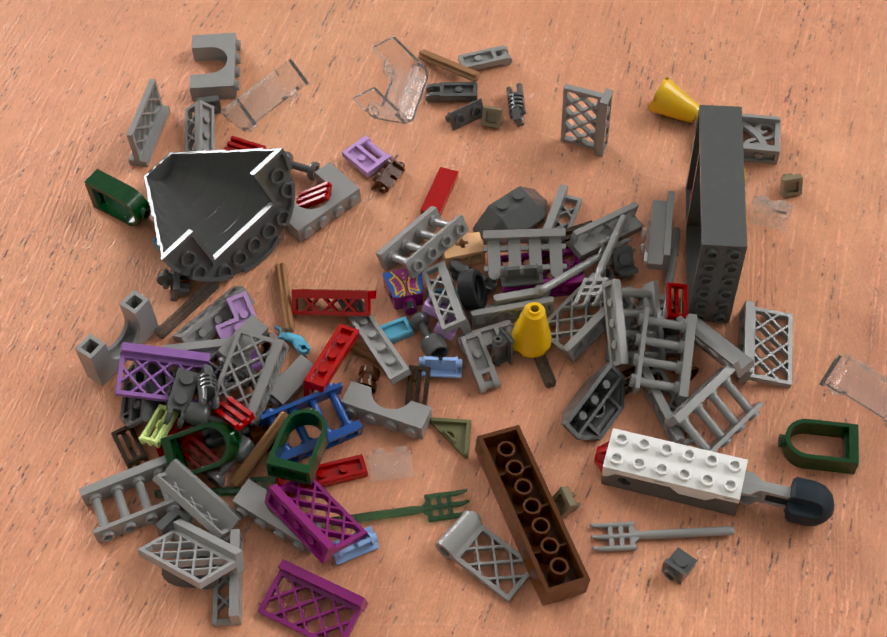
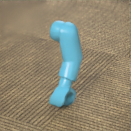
(296, 340)

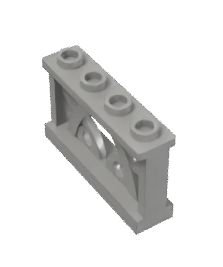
(756, 148)

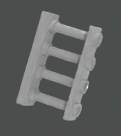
(414, 234)
(615, 320)
(681, 367)
(708, 391)
(115, 486)

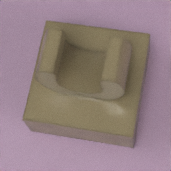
(492, 116)
(791, 185)
(565, 501)

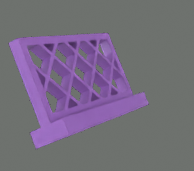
(160, 357)

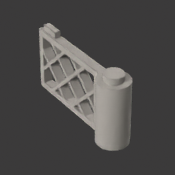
(459, 541)

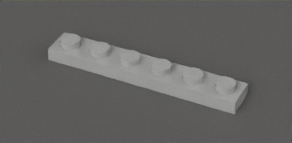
(378, 343)

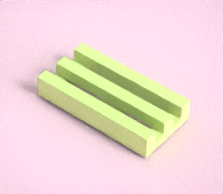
(161, 429)

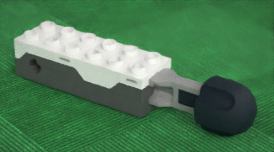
(704, 478)

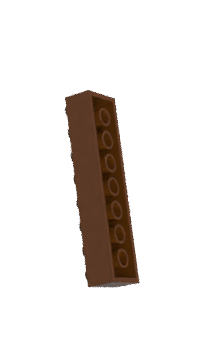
(531, 515)

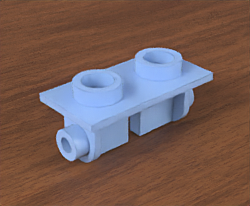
(447, 368)
(358, 548)

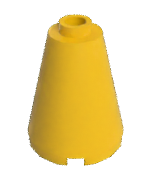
(674, 102)
(532, 331)

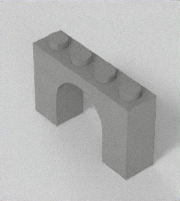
(223, 82)
(342, 197)
(139, 325)
(288, 383)

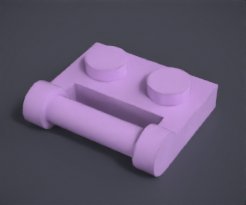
(362, 159)

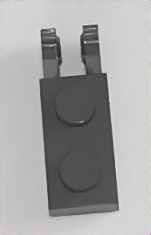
(451, 91)
(181, 395)

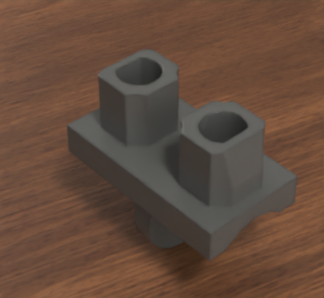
(173, 280)

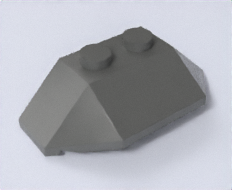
(516, 210)
(595, 404)
(135, 410)

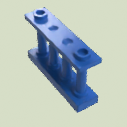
(347, 431)

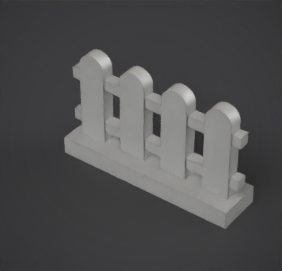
(534, 238)

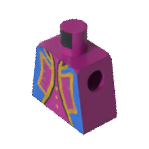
(404, 291)

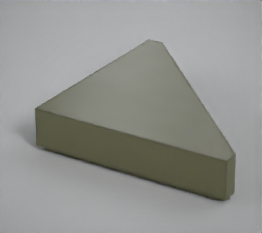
(456, 432)

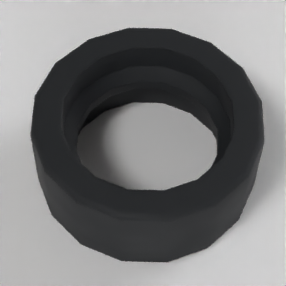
(472, 289)

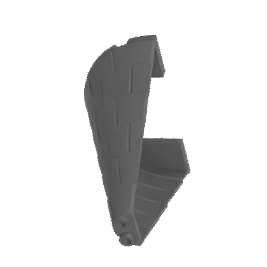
(220, 209)

